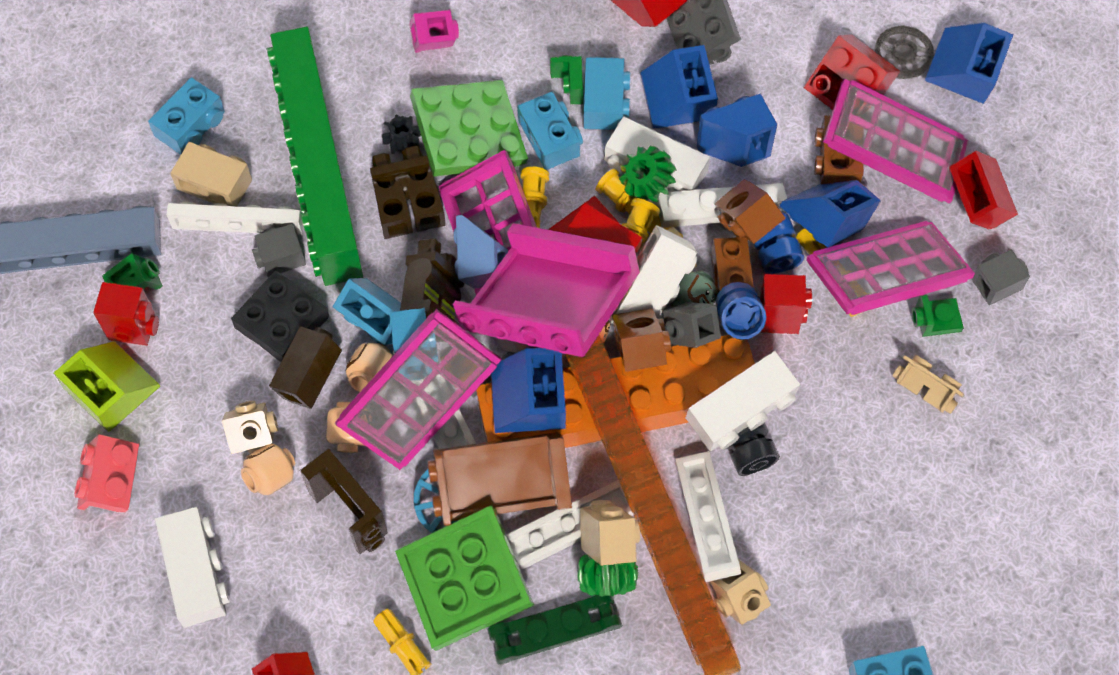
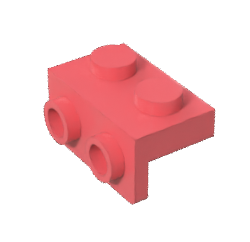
(107, 474)

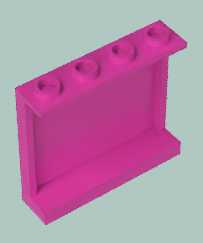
(551, 290)

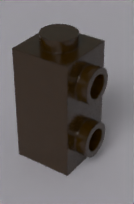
(306, 366)

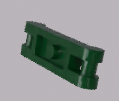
(553, 628)

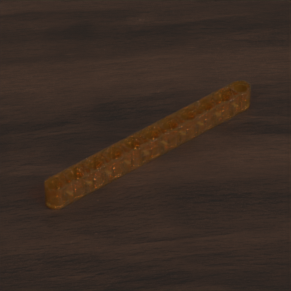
(654, 512)

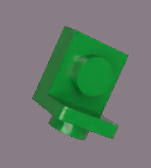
(571, 71)
(134, 272)
(937, 316)

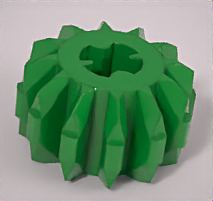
(648, 173)
(606, 579)

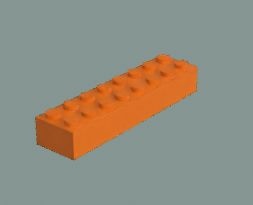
(655, 394)

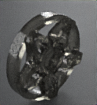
(905, 51)

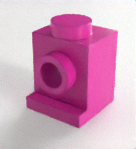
(439, 21)

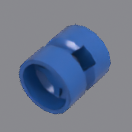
(780, 249)
(740, 310)

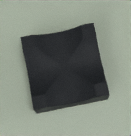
(277, 313)

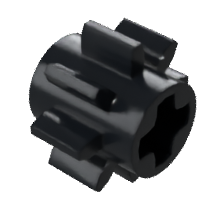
(400, 134)

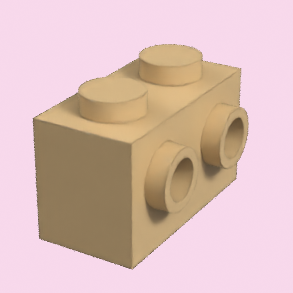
(211, 175)
(608, 533)

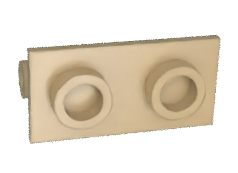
(941, 389)

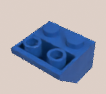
(969, 60)
(679, 87)
(738, 131)
(832, 210)
(529, 392)

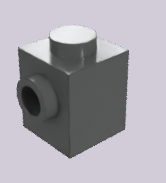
(278, 250)
(1000, 276)
(692, 324)

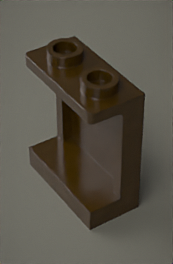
(329, 475)

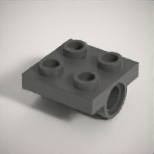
(705, 24)

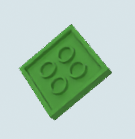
(466, 125)
(464, 578)

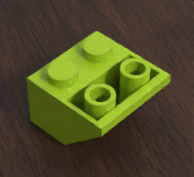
(106, 383)

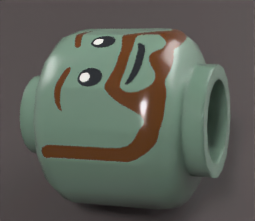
(696, 288)

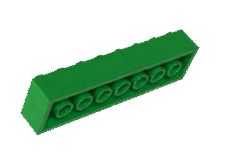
(313, 157)

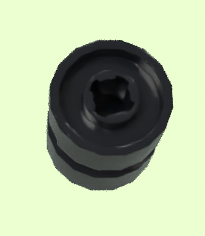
(753, 451)

